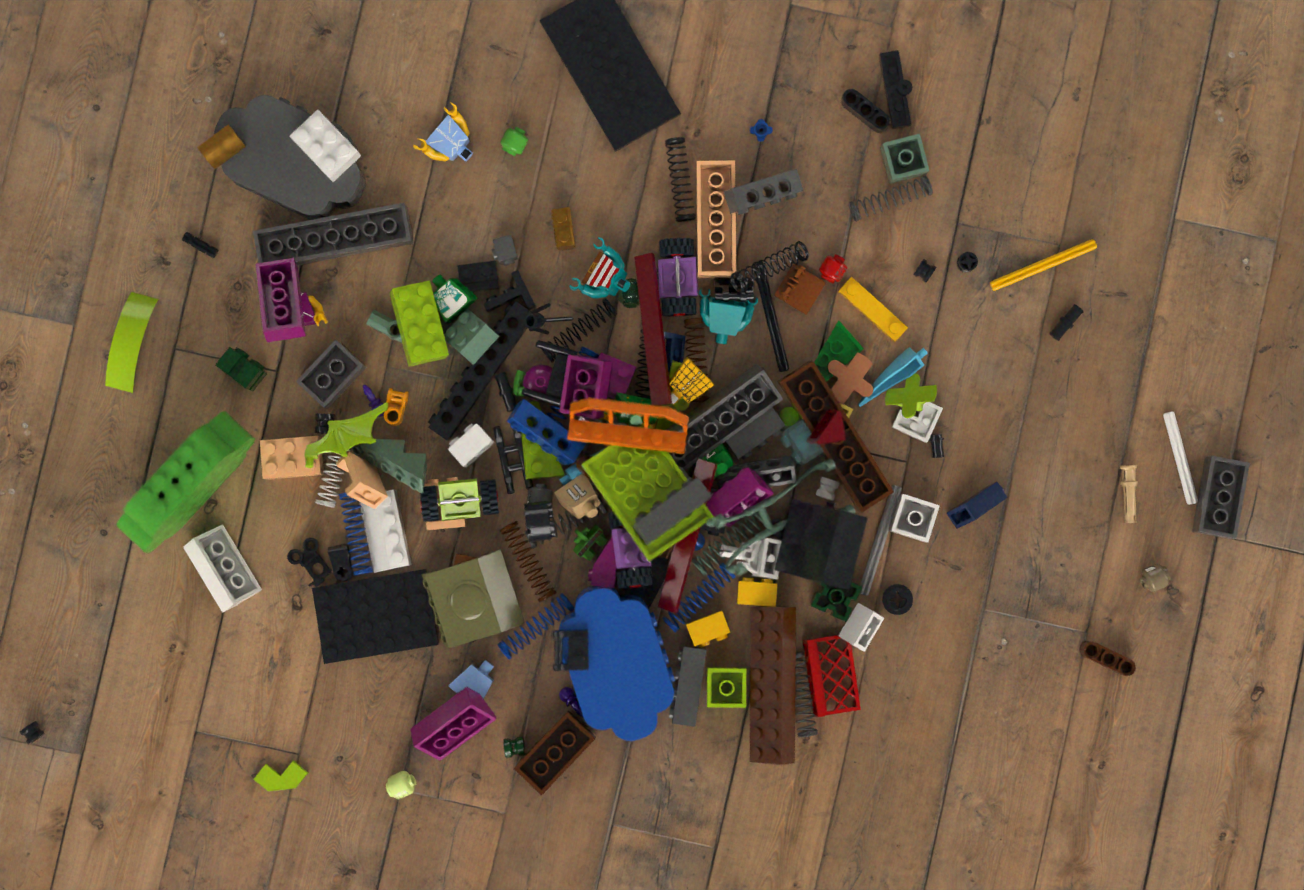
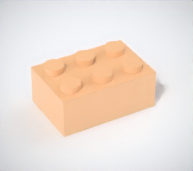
(287, 458)

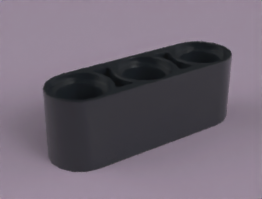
(860, 102)

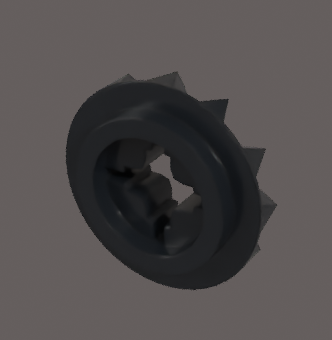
(904, 605)

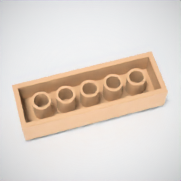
(714, 222)

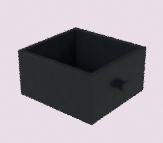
(821, 543)

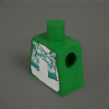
(452, 297)

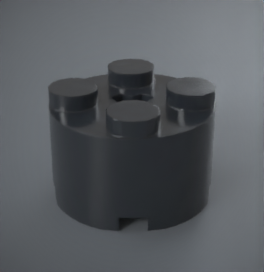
(538, 520)

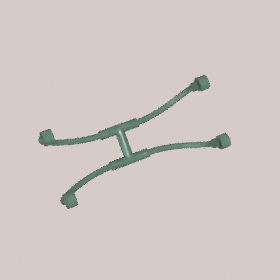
(720, 521)

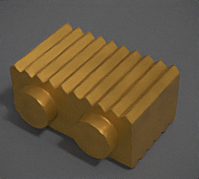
(563, 228)

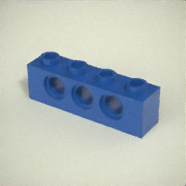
(541, 422)

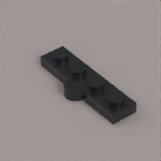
(895, 89)

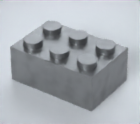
(331, 374)

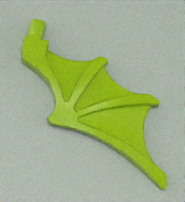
(344, 435)

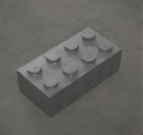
(1221, 497)

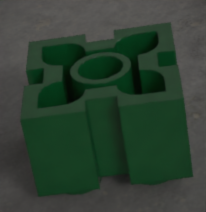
(238, 366)
(840, 607)

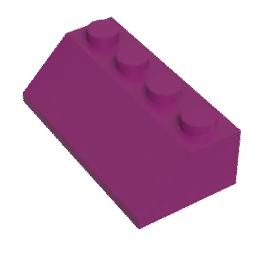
(452, 724)

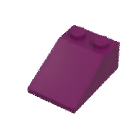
(604, 568)

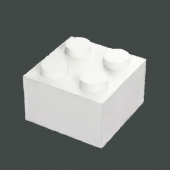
(470, 445)
(914, 518)

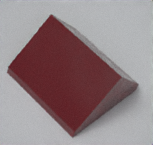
(828, 429)

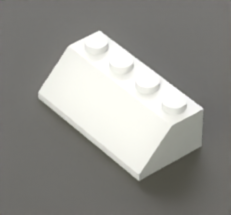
(386, 534)
(222, 568)

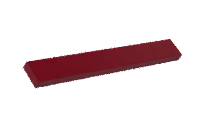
(653, 330)
(684, 549)

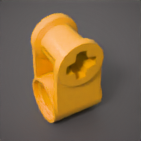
(396, 405)

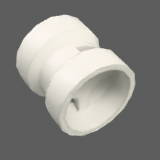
(827, 488)

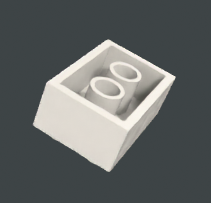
(325, 145)

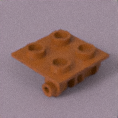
(800, 288)

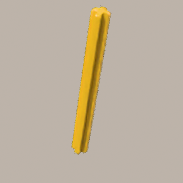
(1043, 264)

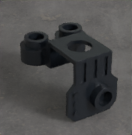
(308, 559)

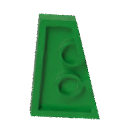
(839, 347)

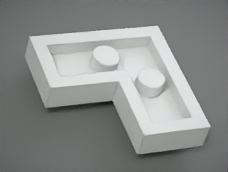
(920, 426)

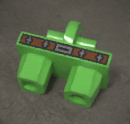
(586, 539)

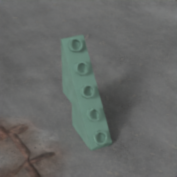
(392, 459)

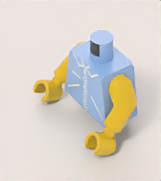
(448, 139)

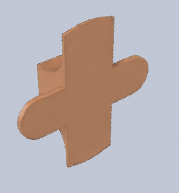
(851, 378)

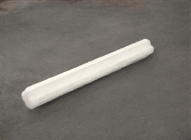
(1180, 458)

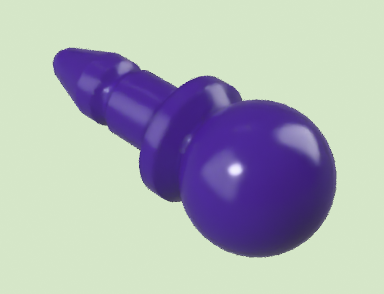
(374, 403)
(567, 696)

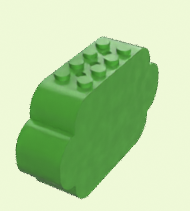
(185, 482)

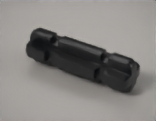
(200, 245)

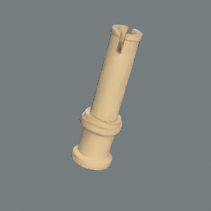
(1128, 483)

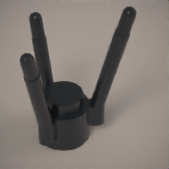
(535, 320)

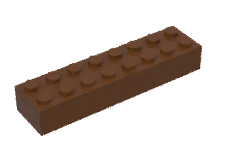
(853, 461)
(772, 685)

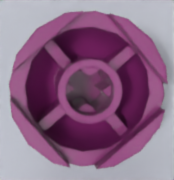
(537, 379)

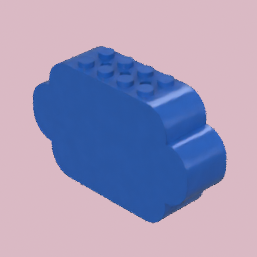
(626, 665)

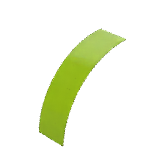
(127, 341)

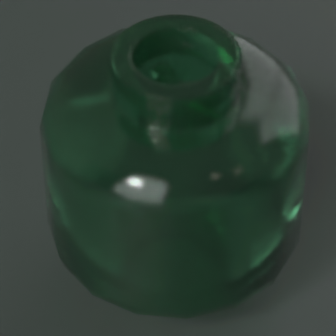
(630, 298)

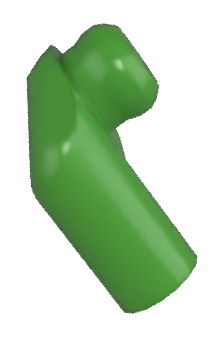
(518, 383)

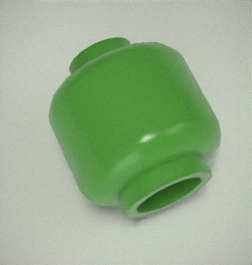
(514, 141)

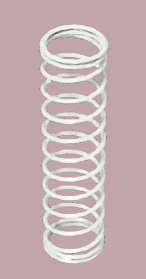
(328, 503)

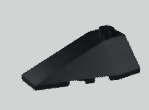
(648, 593)

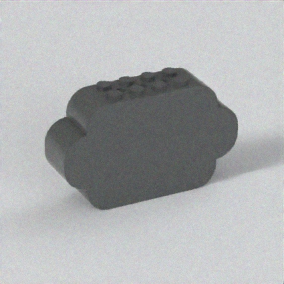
(278, 167)

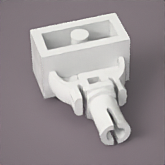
(758, 557)

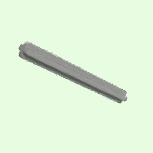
(880, 539)

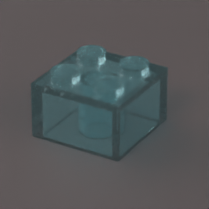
(795, 439)

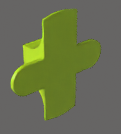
(912, 396)

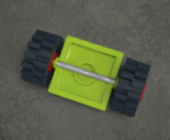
(459, 500)

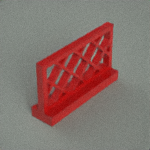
(815, 676)

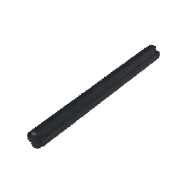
(772, 320)

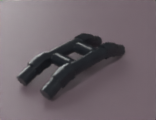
(503, 451)

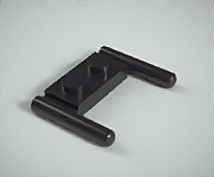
(556, 382)

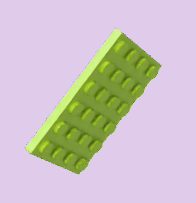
(636, 481)

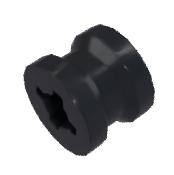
(969, 259)
(924, 270)
(32, 732)

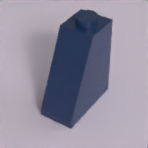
(977, 505)

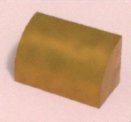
(221, 146)

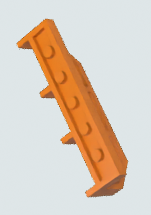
(628, 435)

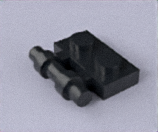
(725, 291)

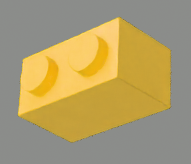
(756, 593)
(708, 628)

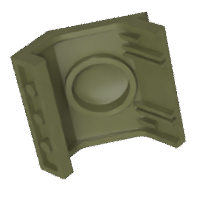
(473, 599)

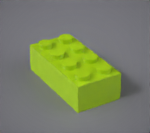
(419, 323)

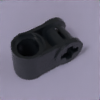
(340, 559)

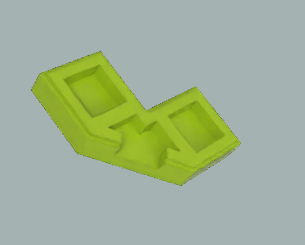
(273, 781)

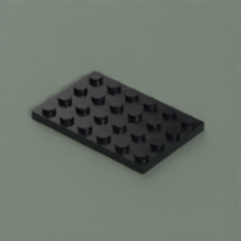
(374, 616)

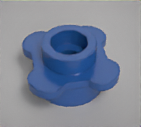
(761, 125)

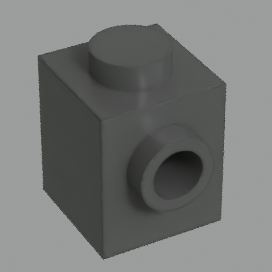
(504, 250)

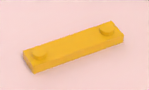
(873, 309)

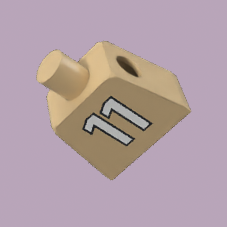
(579, 497)

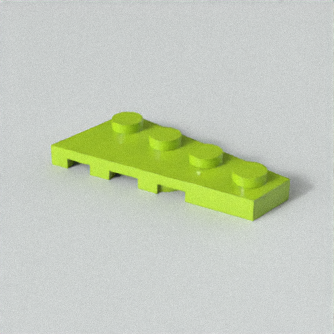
(536, 461)

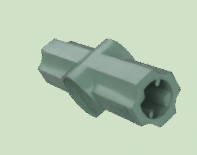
(383, 324)

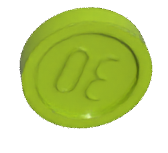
(789, 416)

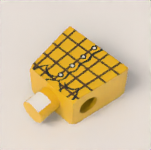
(688, 382)

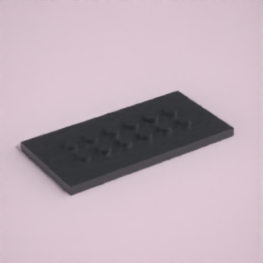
(610, 69)

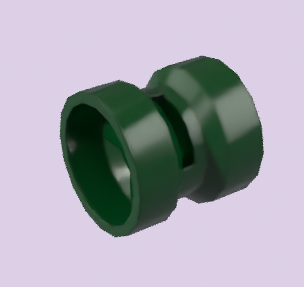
(519, 747)

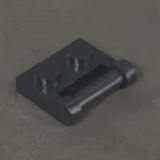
(576, 650)

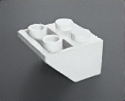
(861, 627)

